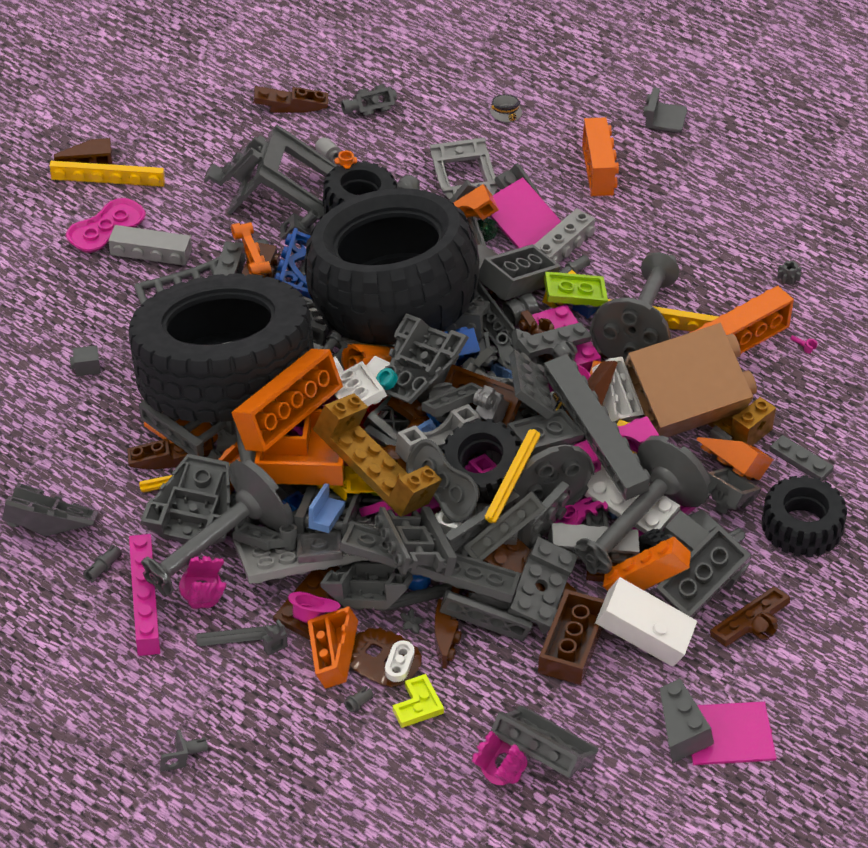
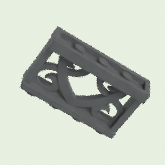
(544, 741)

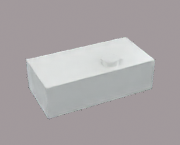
(646, 622)

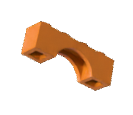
(477, 203)

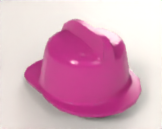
(309, 606)

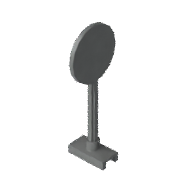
(483, 250)

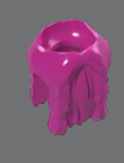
(202, 594)
(510, 768)

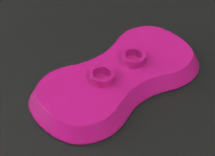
(94, 233)

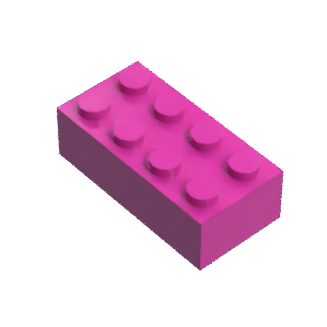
(561, 317)

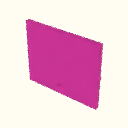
(523, 214)
(739, 734)

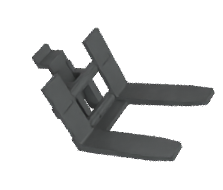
(268, 156)

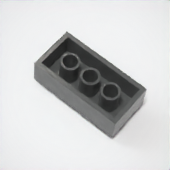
(516, 271)
(710, 569)

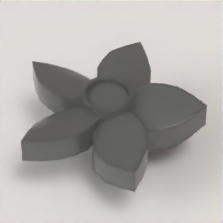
(411, 622)

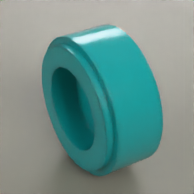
(387, 378)

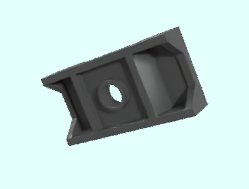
(551, 568)

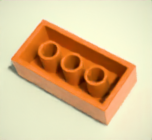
(599, 156)

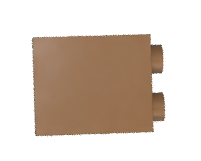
(691, 380)

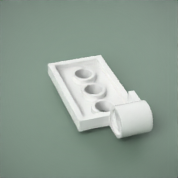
(361, 382)

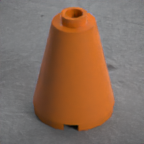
(362, 352)

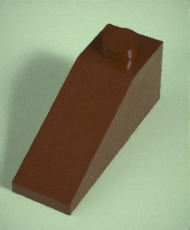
(92, 151)

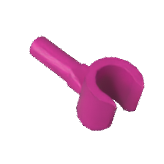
(808, 345)

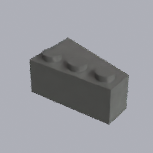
(684, 722)

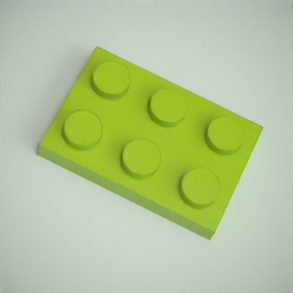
(575, 289)

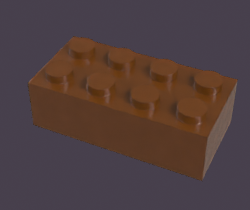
(571, 638)

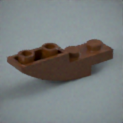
(297, 101)
(160, 454)
(446, 634)

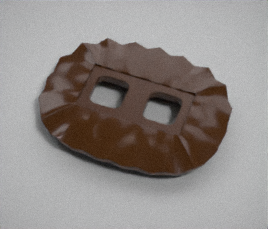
(374, 667)

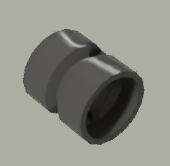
(514, 307)

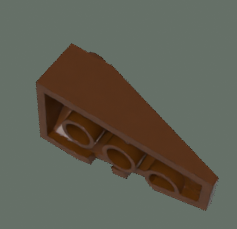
(601, 379)

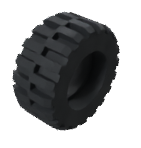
(360, 179)
(478, 437)
(802, 536)

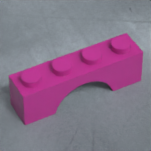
(634, 432)

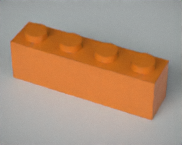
(651, 565)

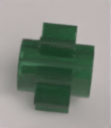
(487, 228)

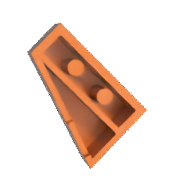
(332, 645)

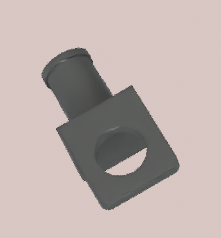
(303, 224)
(183, 749)

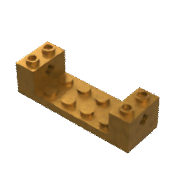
(750, 423)
(341, 431)

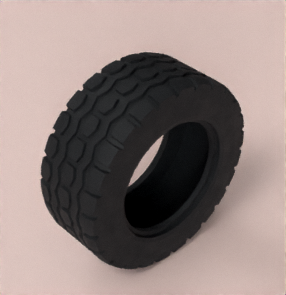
(181, 337)

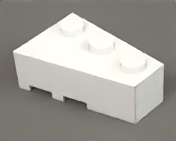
(621, 396)

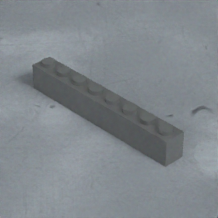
(597, 427)

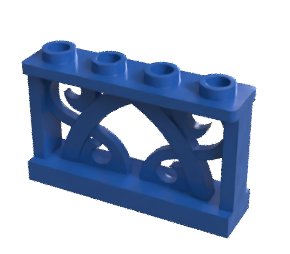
(289, 261)

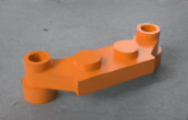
(256, 262)

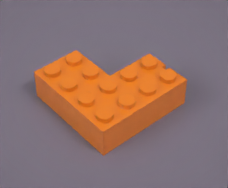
(303, 458)

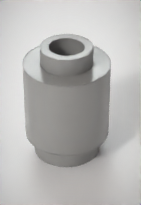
(327, 148)

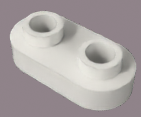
(398, 662)

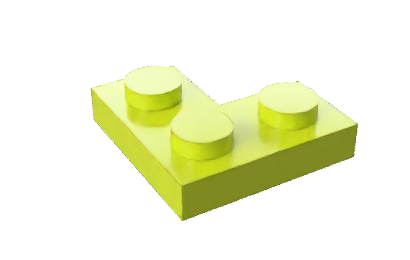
(421, 706)

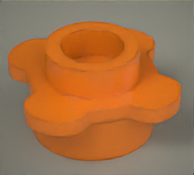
(345, 159)

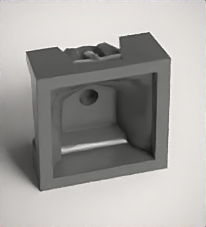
(731, 490)

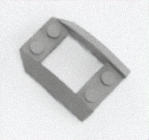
(462, 151)

